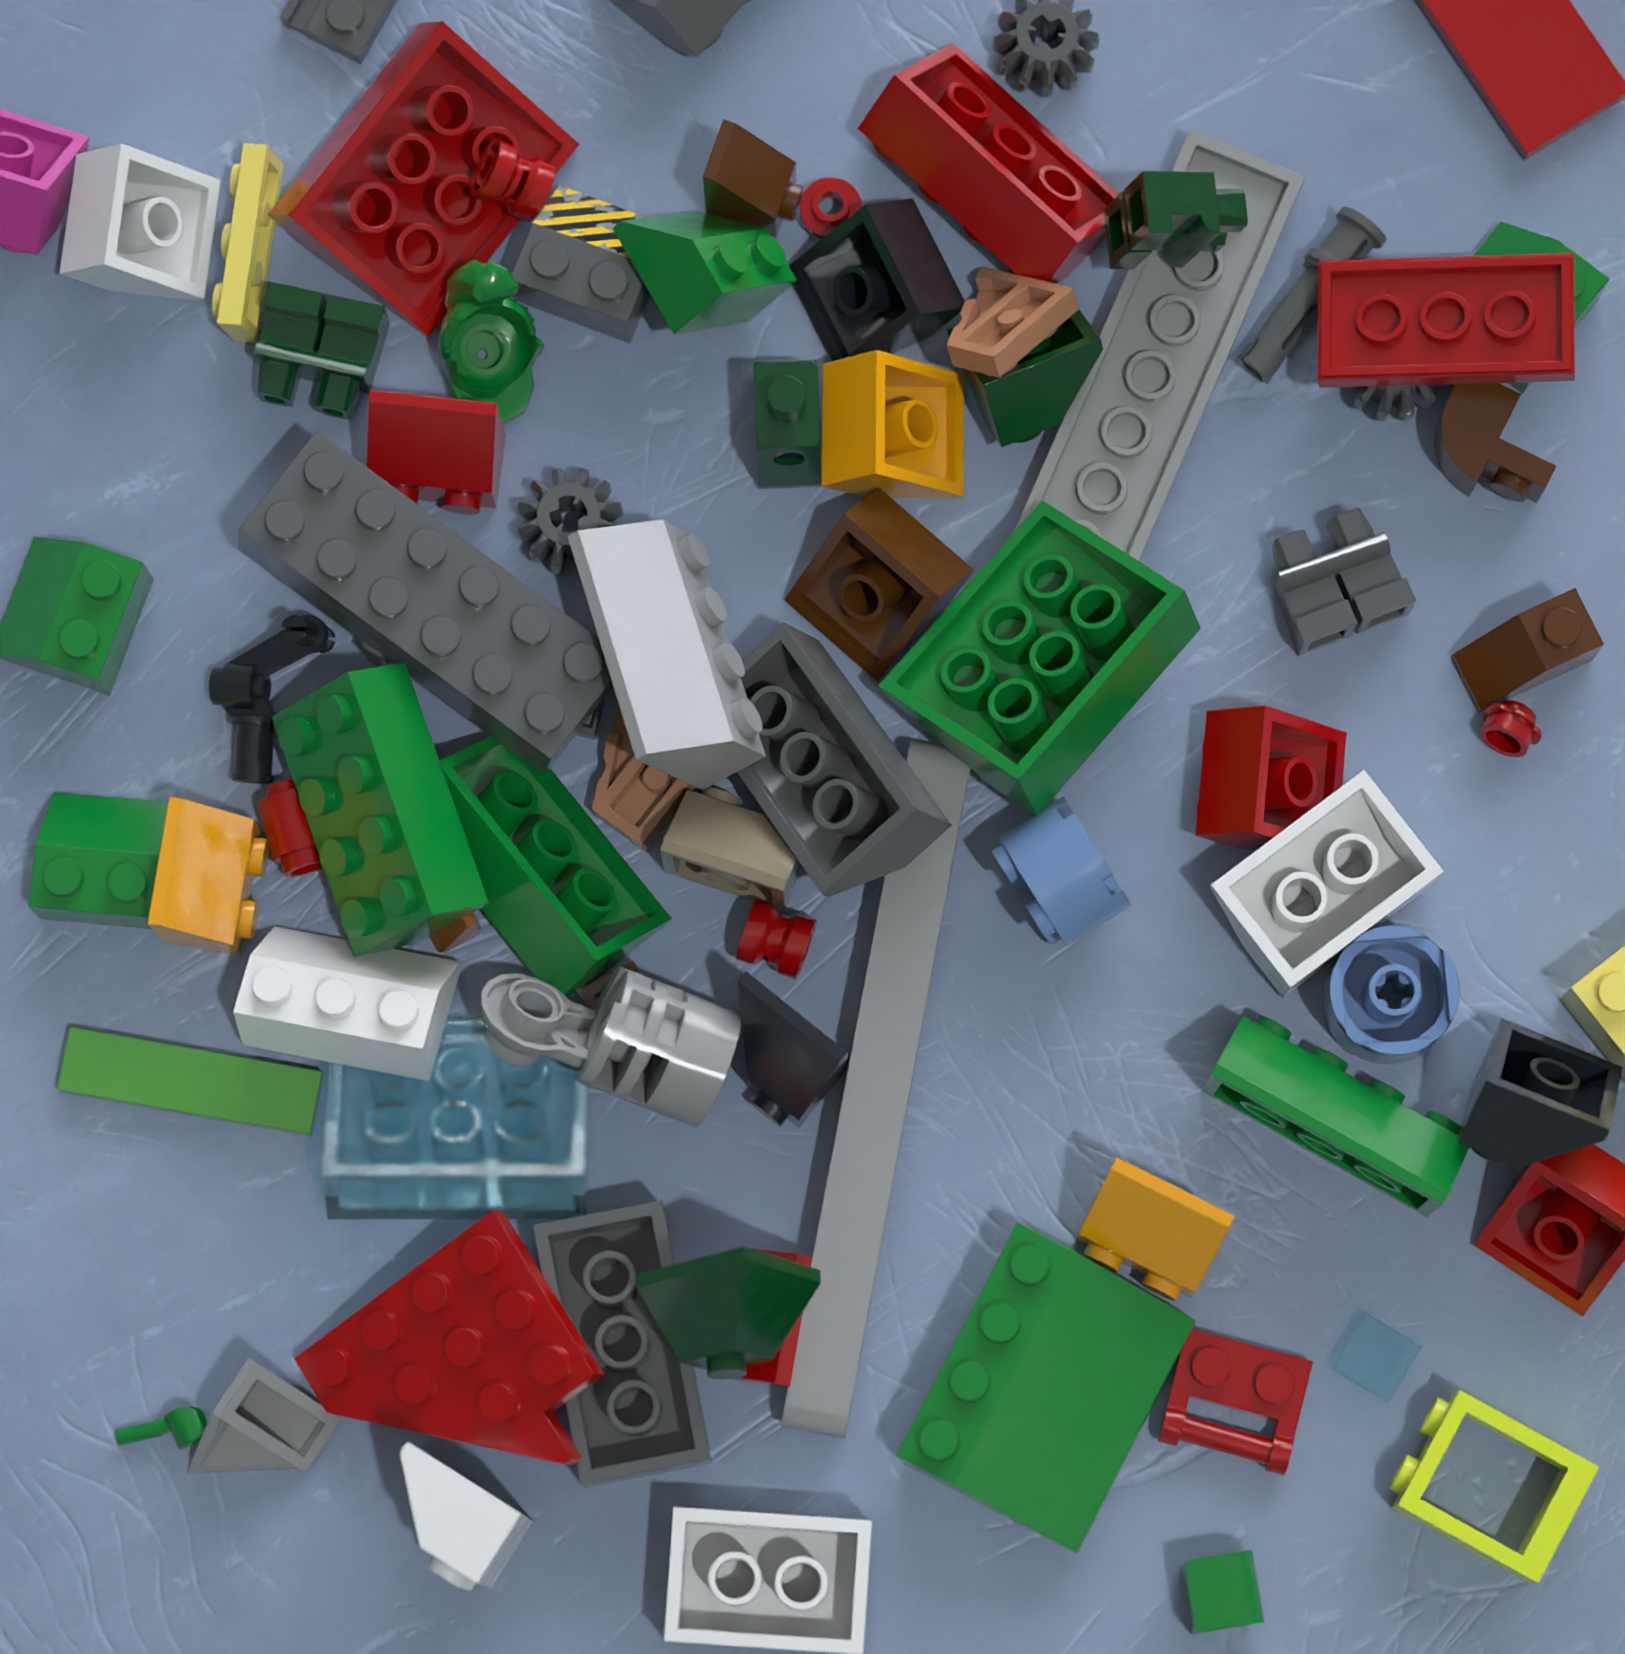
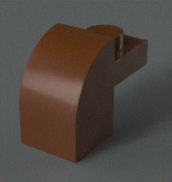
(1470, 444)

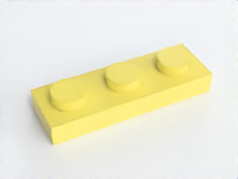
(248, 243)

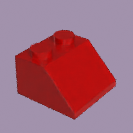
(437, 448)
(1263, 773)
(1562, 1225)

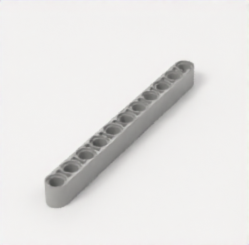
(874, 1112)

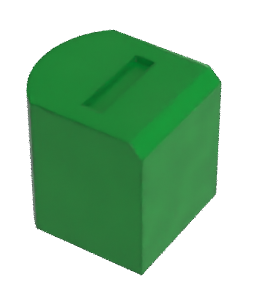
(1222, 1592)

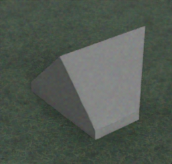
(263, 1426)

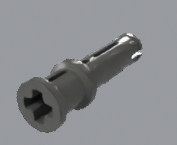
(1349, 240)

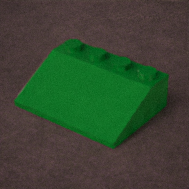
(1042, 656)
(1046, 1388)

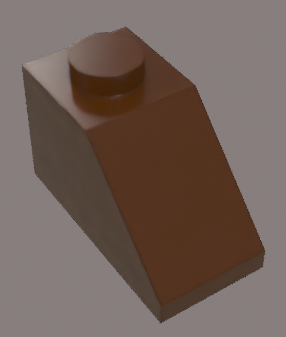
(750, 180)
(1528, 650)

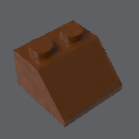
(878, 583)

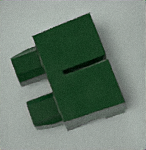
(1171, 214)
(320, 343)

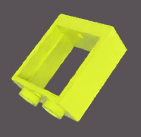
(1551, 1519)

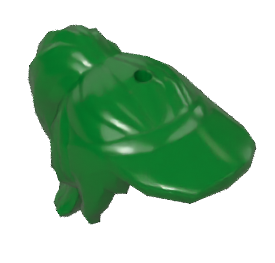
(488, 320)

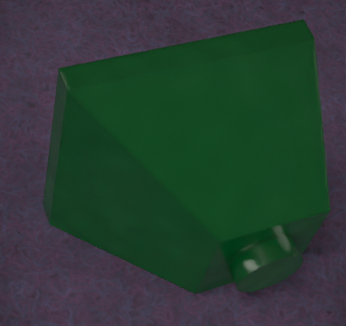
(1040, 385)
(728, 1307)

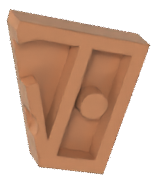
(1007, 321)
(633, 794)

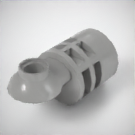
(635, 1044)

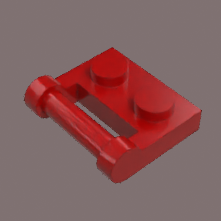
(1242, 1380)

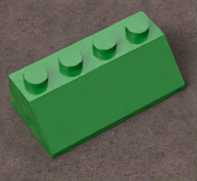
(547, 869)
(1337, 1115)

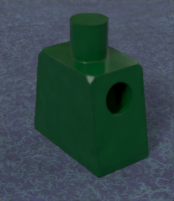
(787, 423)

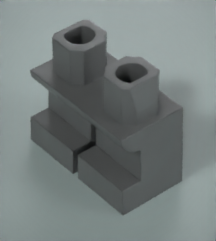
(1341, 589)

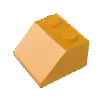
(892, 427)
(207, 878)
(1153, 1230)

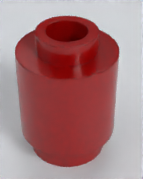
(288, 830)

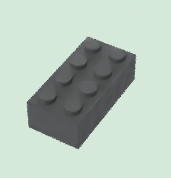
(647, 1404)

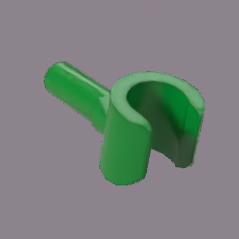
(184, 1423)

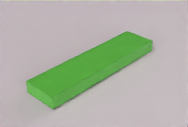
(190, 1081)

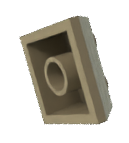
(729, 849)

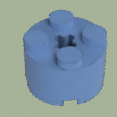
(1063, 872)
(1413, 967)

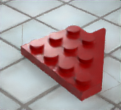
(461, 1351)

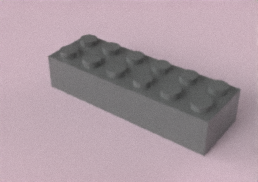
(428, 602)

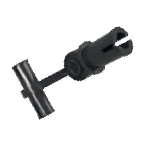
(245, 688)

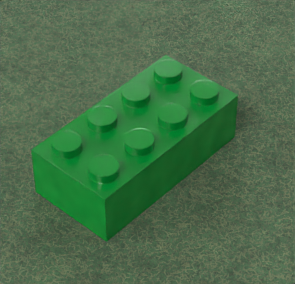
(379, 809)

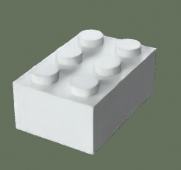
(768, 1581)

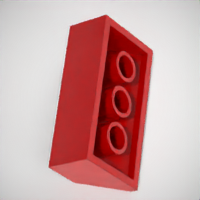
(990, 165)

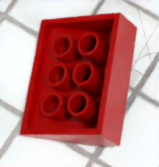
(394, 178)

